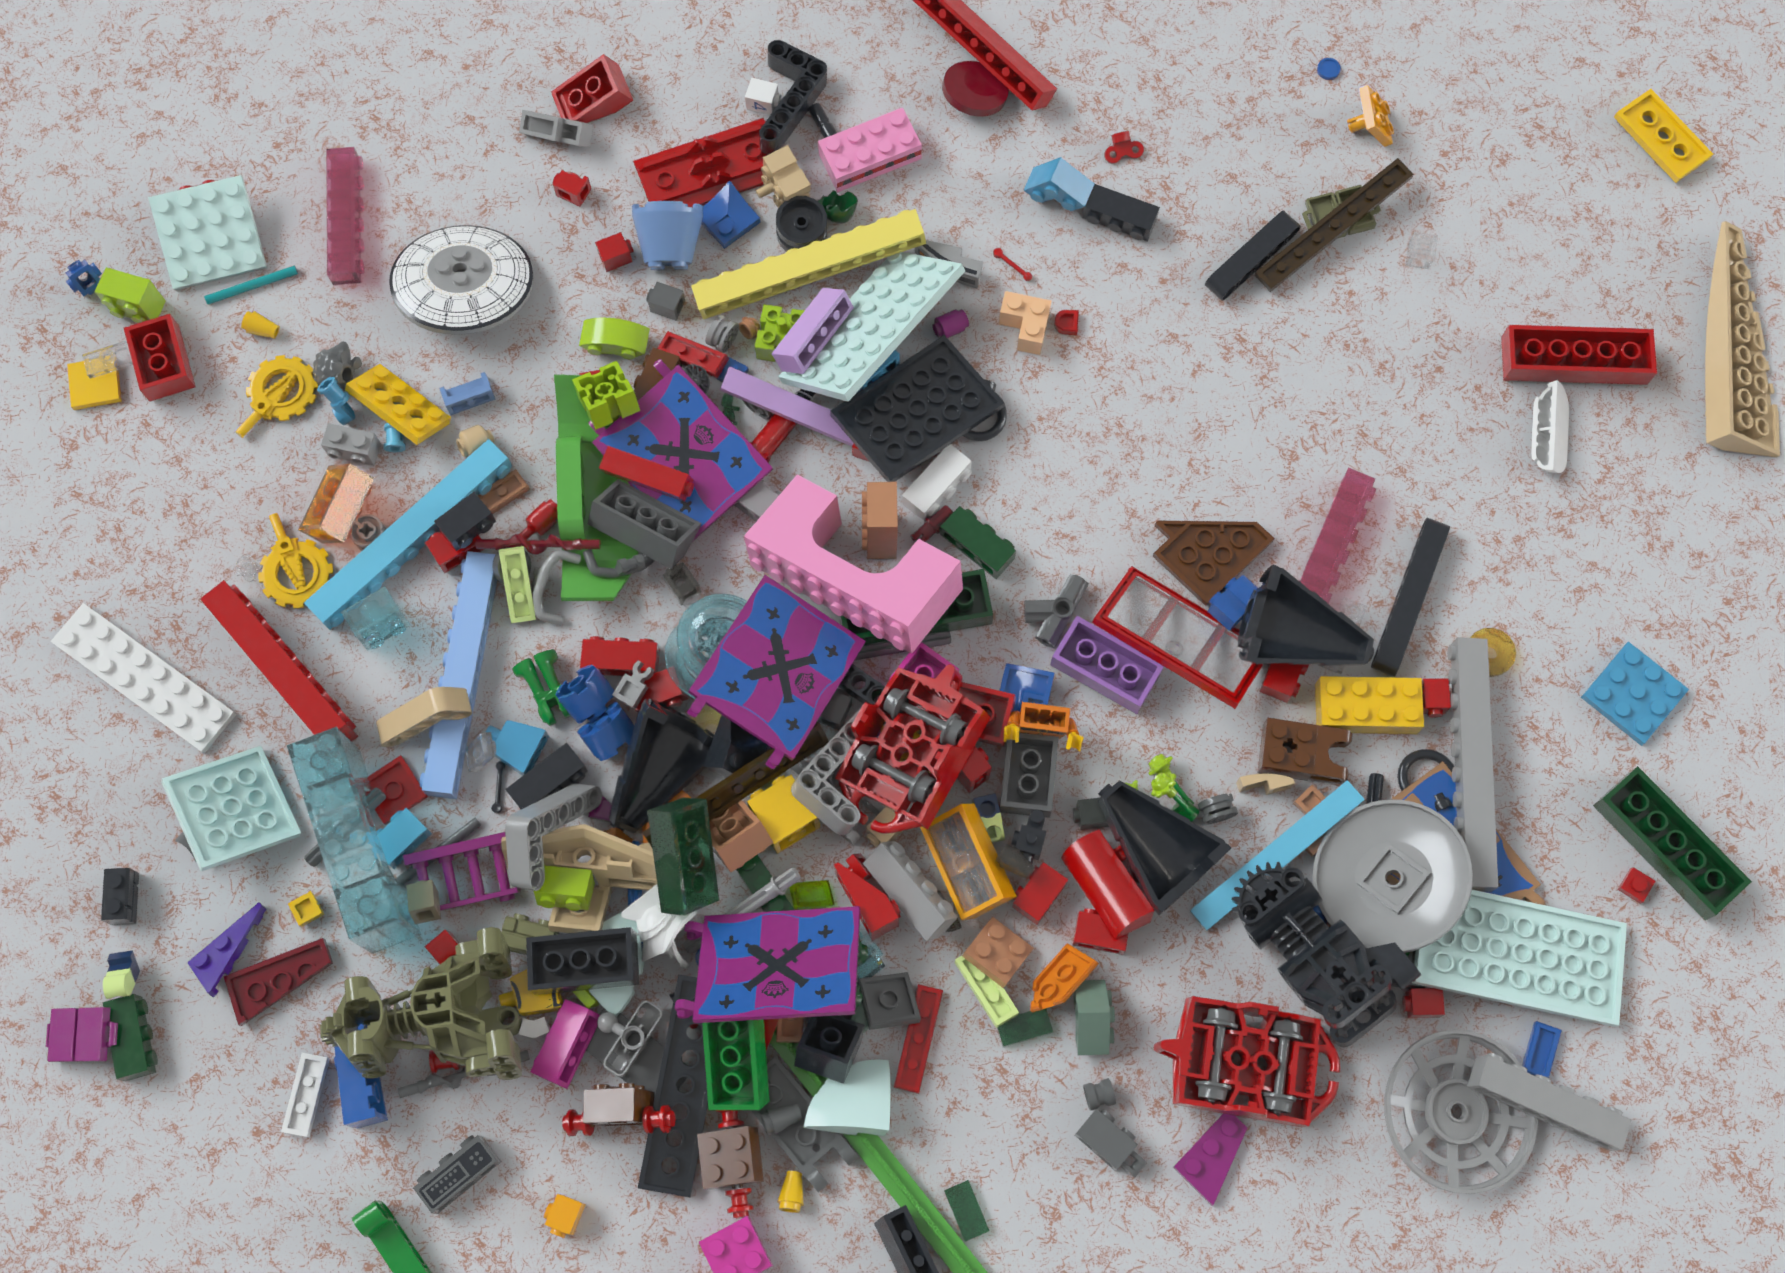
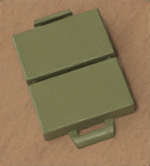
(1323, 204)

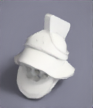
(656, 928)

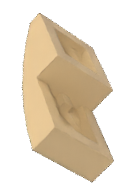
(1272, 782)

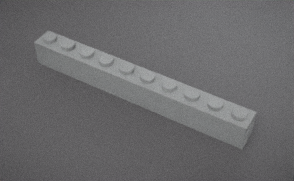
(1473, 757)

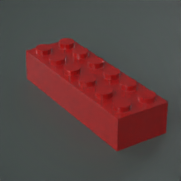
(1578, 354)

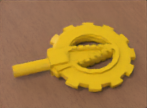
(270, 402)
(289, 554)

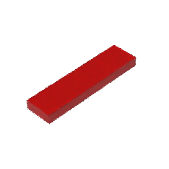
(918, 1040)

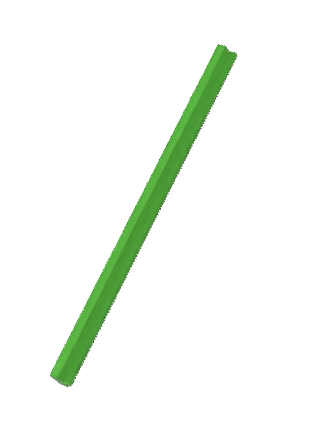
(895, 1180)

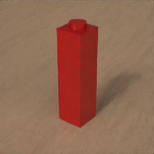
(647, 474)

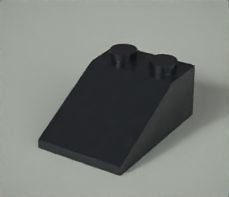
(732, 748)

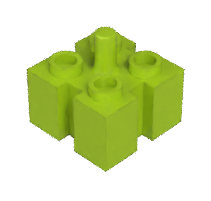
(773, 329)
(606, 395)

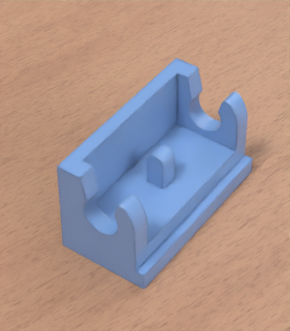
(467, 395)

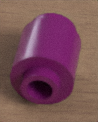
(950, 323)

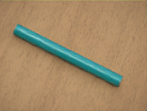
(250, 285)

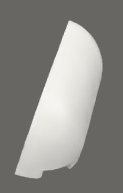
(1551, 428)

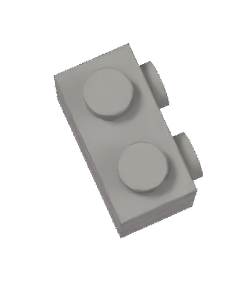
(351, 444)

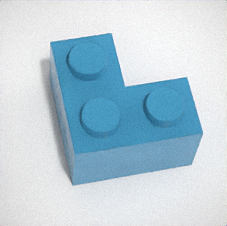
(1059, 182)

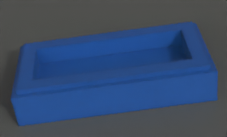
(1541, 1049)

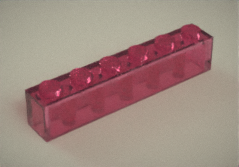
(343, 216)
(1338, 533)

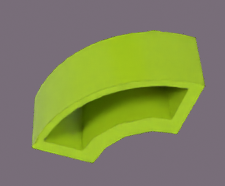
(614, 337)

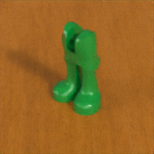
(544, 699)

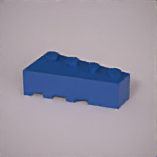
(360, 1097)

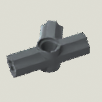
(1045, 610)

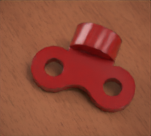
(1123, 147)

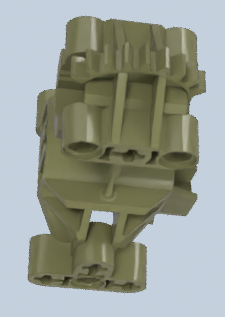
(443, 1007)

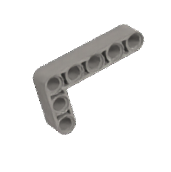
(821, 790)
(528, 825)

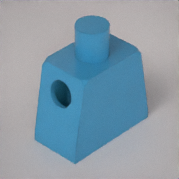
(518, 745)

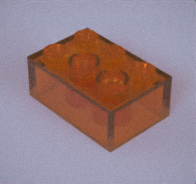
(336, 504)

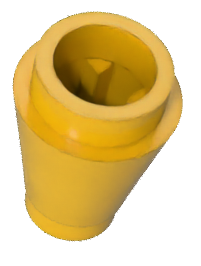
(259, 325)
(791, 1193)

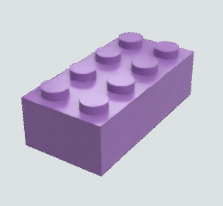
(1106, 665)

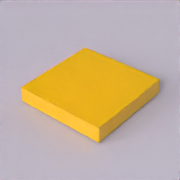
(94, 391)

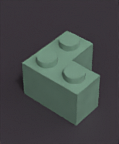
(1093, 1018)

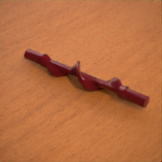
(538, 546)

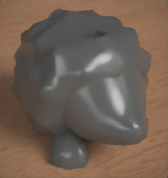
(336, 363)

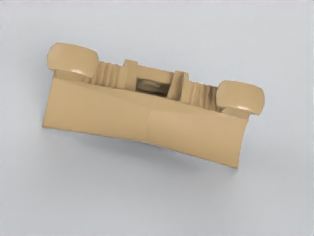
(612, 863)

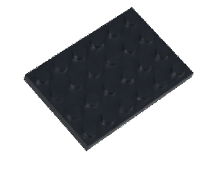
(917, 409)

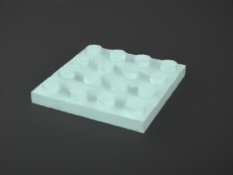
(207, 232)
(230, 808)

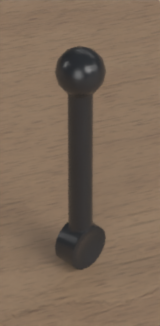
(496, 807)

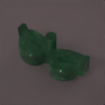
(728, 411)

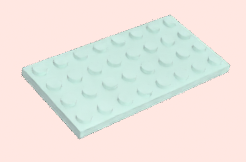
(882, 317)
(1530, 958)

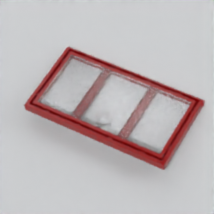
(1177, 636)

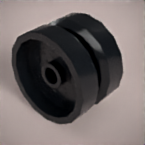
(800, 222)

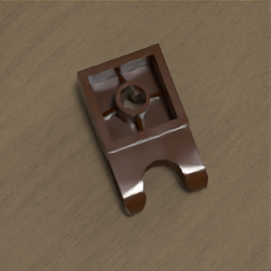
(1309, 751)

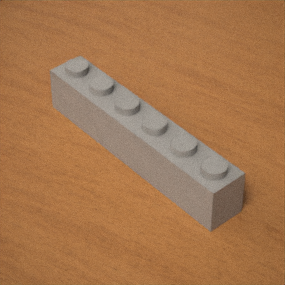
(1549, 1102)

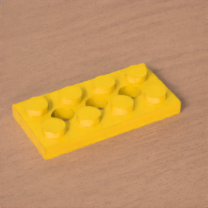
(1661, 149)
(398, 416)

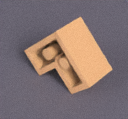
(1028, 315)

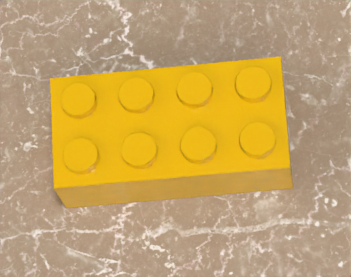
(1370, 704)

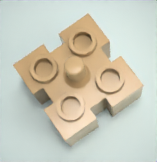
(782, 177)

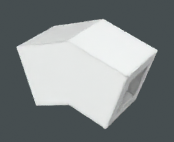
(534, 1029)

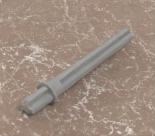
(777, 886)

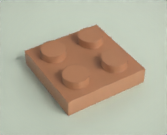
(997, 952)

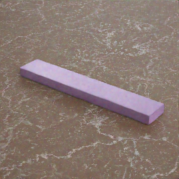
(782, 404)

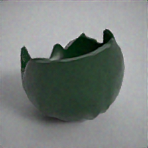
(839, 207)

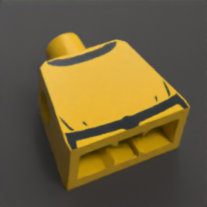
(527, 1002)

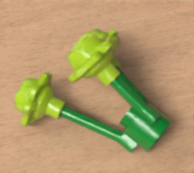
(1164, 784)

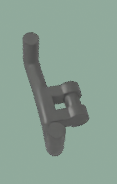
(622, 568)

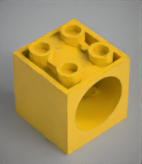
(782, 814)

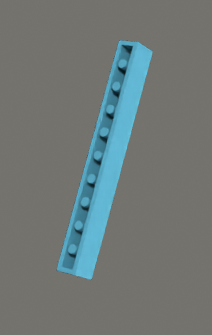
(406, 535)

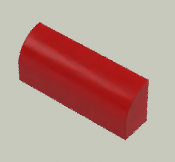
(1107, 884)

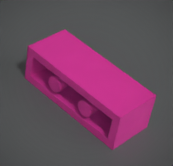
(565, 1044)

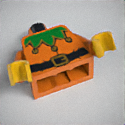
(1043, 720)

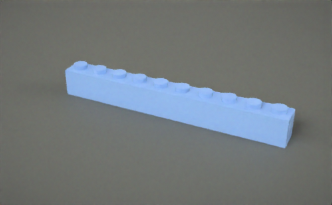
(461, 670)

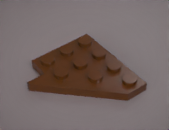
(1209, 552)

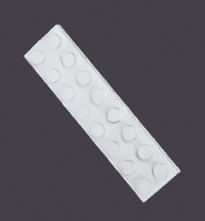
(143, 678)

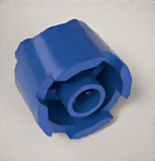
(585, 694)
(607, 732)

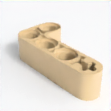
(422, 713)

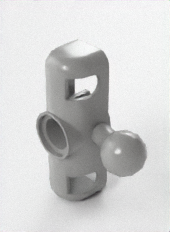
(645, 1027)

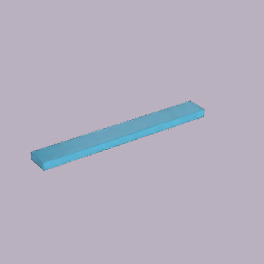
(1281, 850)

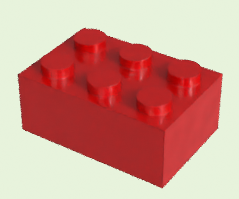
(159, 357)

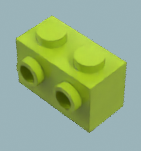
(566, 888)

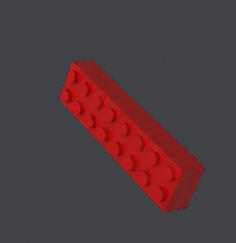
(276, 660)

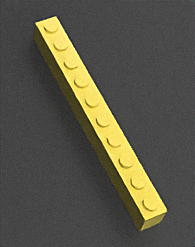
(808, 263)

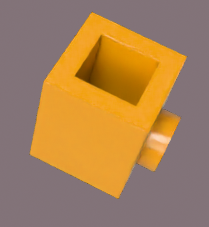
(563, 1215)

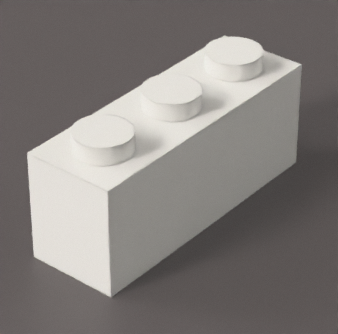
(937, 482)

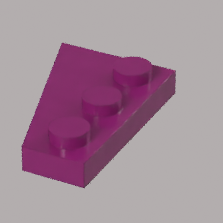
(1211, 1157)

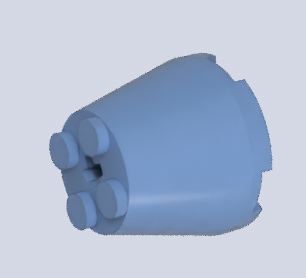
(667, 233)

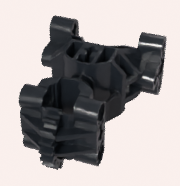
(1321, 954)

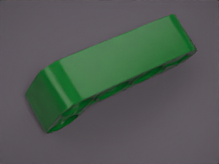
(389, 1238)

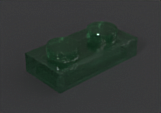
(1025, 1027)

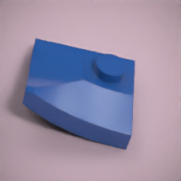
(728, 216)
(1027, 684)

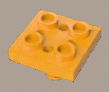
(1374, 118)

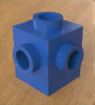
(86, 285)

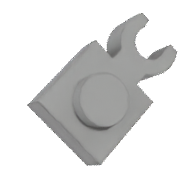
(631, 687)

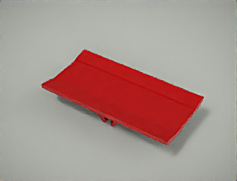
(704, 166)

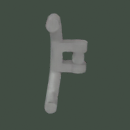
(540, 580)

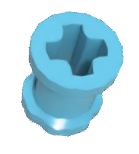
(394, 440)

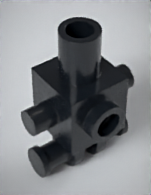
(1031, 836)

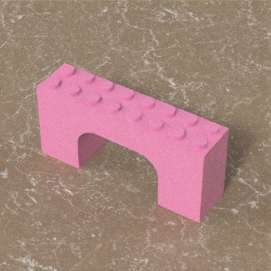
(891, 604)

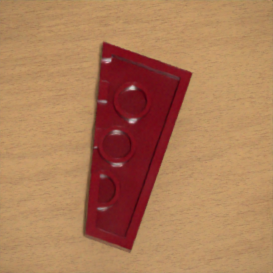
(269, 981)

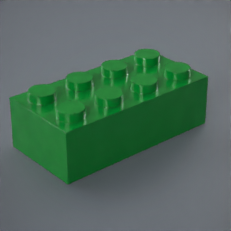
(736, 1065)

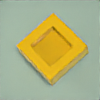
(306, 909)

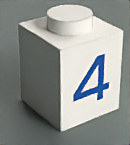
(762, 96)

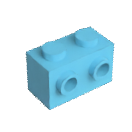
(401, 837)

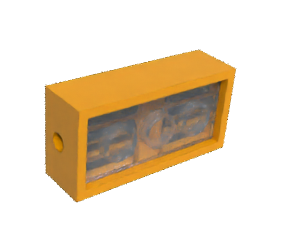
(968, 862)

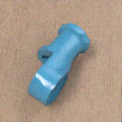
(338, 399)

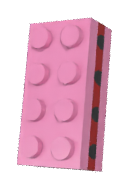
(870, 149)

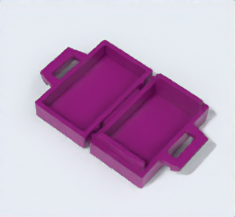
(80, 1034)

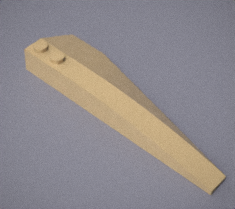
(1735, 370)

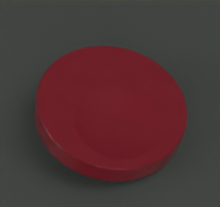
(974, 89)

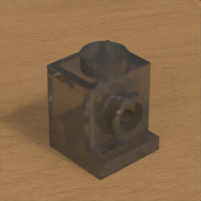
(681, 573)

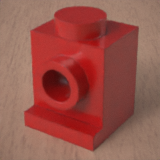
(571, 187)

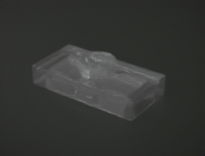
(107, 359)

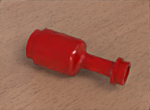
(541, 519)

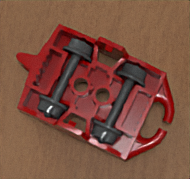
(941, 749)
(1288, 1043)

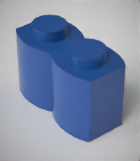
(1231, 604)

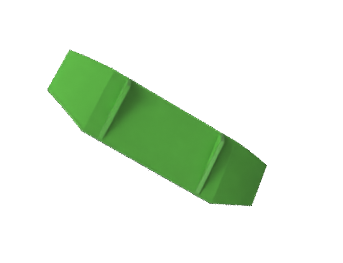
(577, 487)

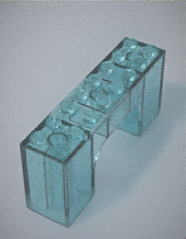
(334, 793)

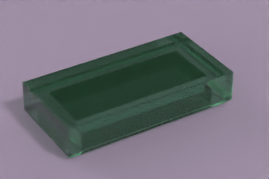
(966, 1210)

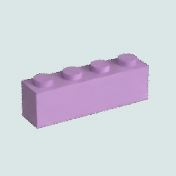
(812, 330)

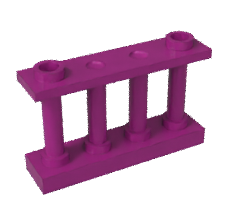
(470, 850)

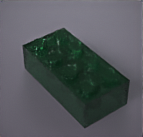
(683, 856)

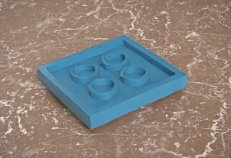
(1634, 693)

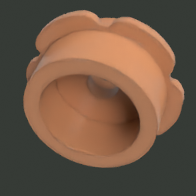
(749, 327)

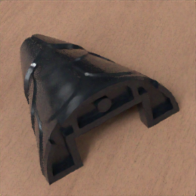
(1298, 627)
(658, 764)
(1159, 843)

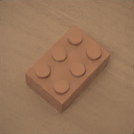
(880, 520)
(738, 836)

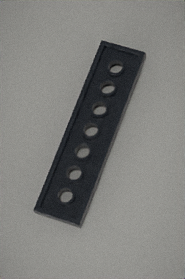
(696, 1101)

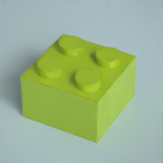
(129, 296)

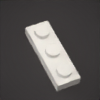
(305, 1095)

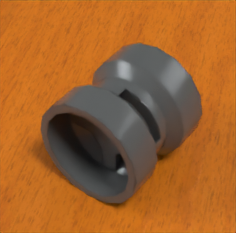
(1099, 1094)

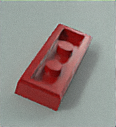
(694, 353)

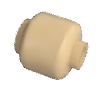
(472, 439)

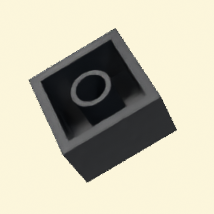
(829, 1046)

